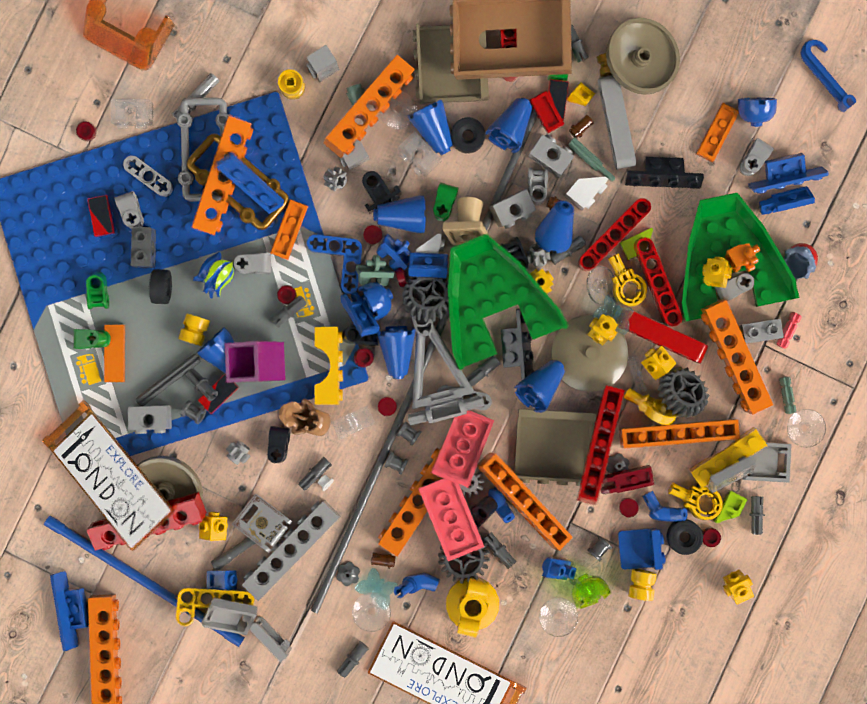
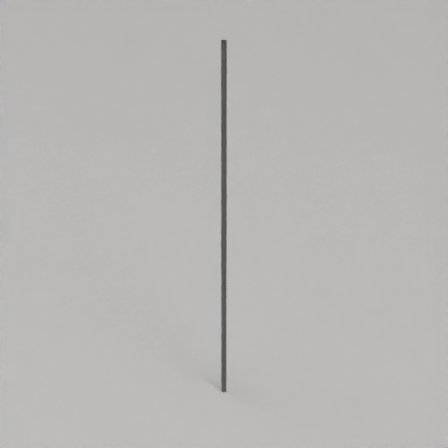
(408, 398)

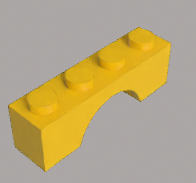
(329, 391)
(747, 445)

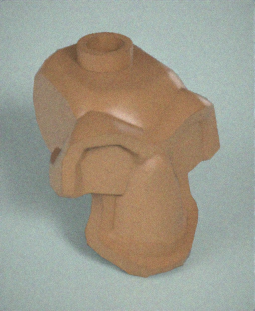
(304, 418)

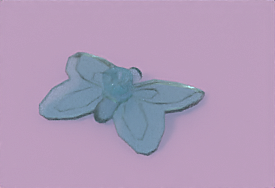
(619, 314)
(375, 585)

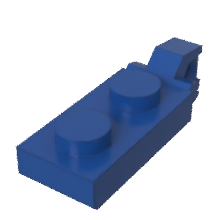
(787, 200)

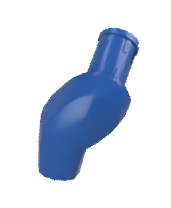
(503, 508)
(664, 513)
(415, 583)

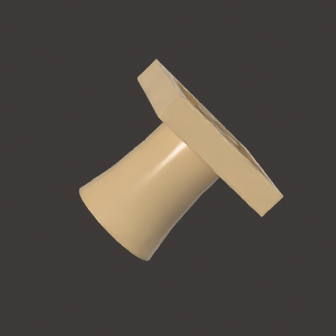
(468, 222)

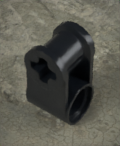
(517, 252)
(367, 340)
(278, 439)
(483, 510)

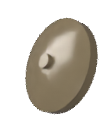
(643, 56)
(586, 362)
(171, 477)

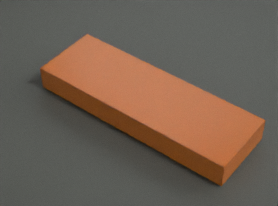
(717, 132)
(289, 229)
(115, 354)

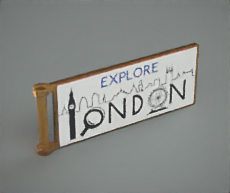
(109, 477)
(436, 672)

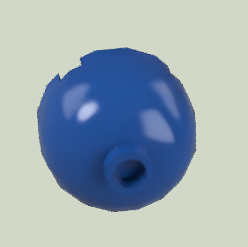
(757, 110)
(377, 299)

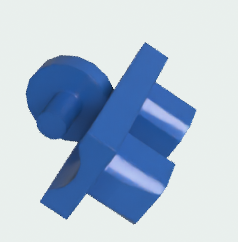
(397, 250)
(558, 569)

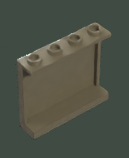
(435, 69)
(552, 445)

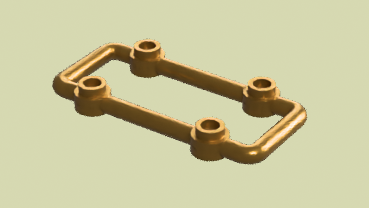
(247, 215)

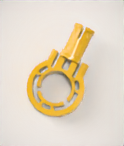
(619, 282)
(651, 407)
(693, 504)

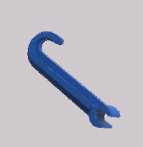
(844, 100)

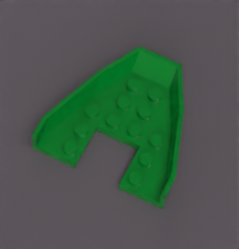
(718, 227)
(488, 281)

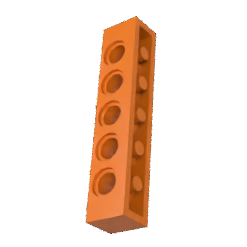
(397, 68)
(214, 225)
(761, 398)
(679, 433)
(524, 501)
(396, 544)
(98, 662)

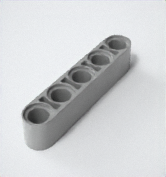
(616, 122)

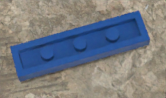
(250, 183)

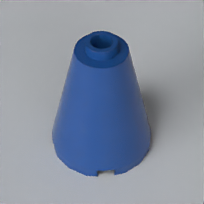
(433, 126)
(511, 126)
(402, 214)
(556, 228)
(397, 347)
(214, 350)
(540, 386)

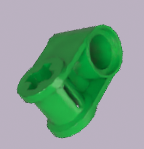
(445, 198)
(97, 295)
(90, 338)

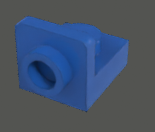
(222, 580)

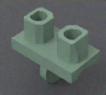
(374, 269)

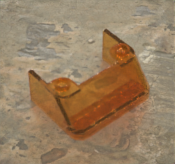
(136, 51)

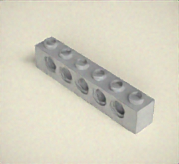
(258, 587)

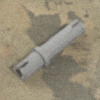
(200, 92)

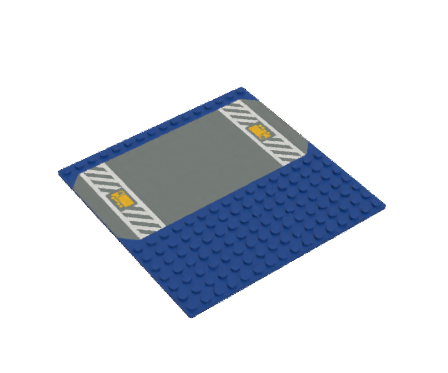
(56, 251)

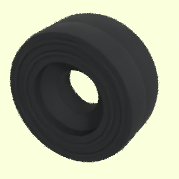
(472, 125)
(160, 286)
(692, 544)

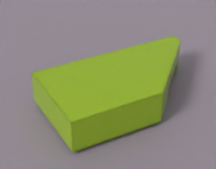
(628, 245)
(732, 507)

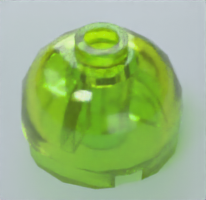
(589, 591)

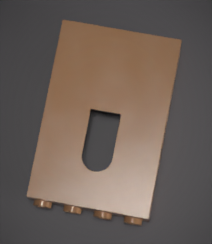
(541, 38)

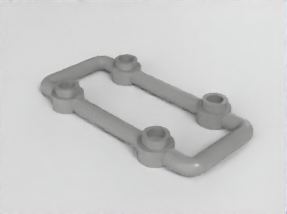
(185, 121)

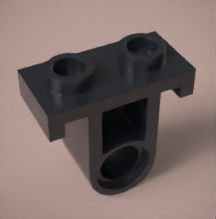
(379, 193)

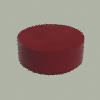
(86, 131)
(372, 234)
(401, 277)
(286, 294)
(363, 357)
(387, 406)
(628, 507)
(711, 537)

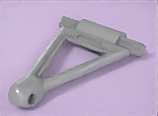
(445, 403)

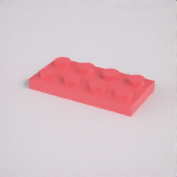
(463, 448)
(451, 518)

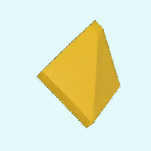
(581, 95)

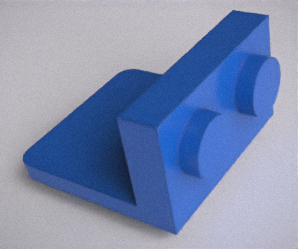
(641, 549)

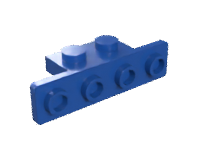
(785, 172)
(70, 610)

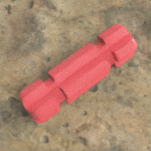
(789, 330)

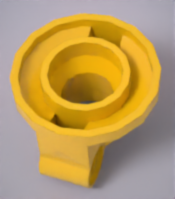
(460, 594)

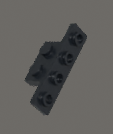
(664, 173)
(517, 346)

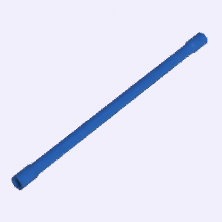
(60, 528)

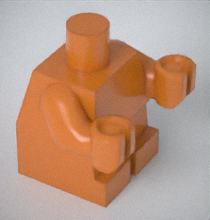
(742, 256)

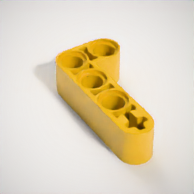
(196, 601)

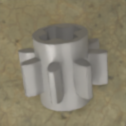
(335, 178)
(537, 256)
(238, 452)

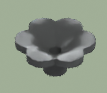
(614, 461)
(350, 569)

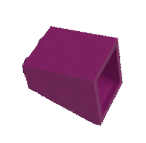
(255, 361)

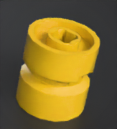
(291, 84)
(194, 329)
(642, 584)

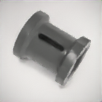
(193, 412)
(409, 433)
(396, 463)
(600, 548)

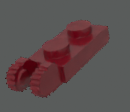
(628, 480)

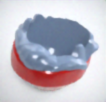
(801, 260)

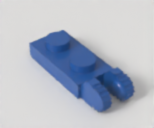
(360, 314)

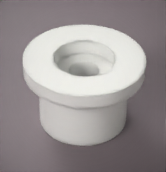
(325, 482)

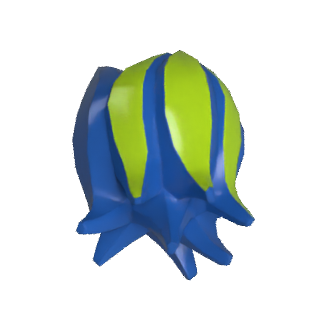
(215, 274)

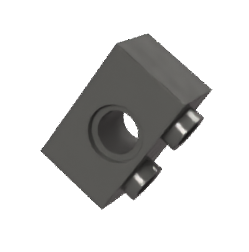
(143, 247)

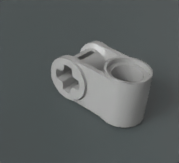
(757, 155)
(537, 182)
(129, 207)
(257, 263)
(734, 288)

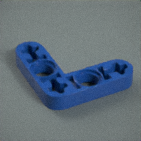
(348, 257)

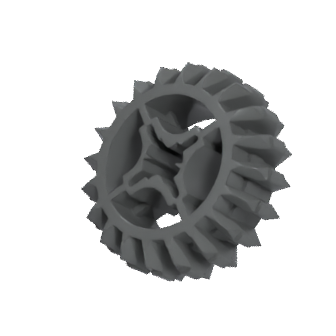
(422, 289)
(683, 392)
(463, 574)

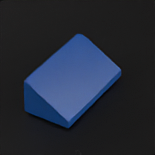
(428, 265)

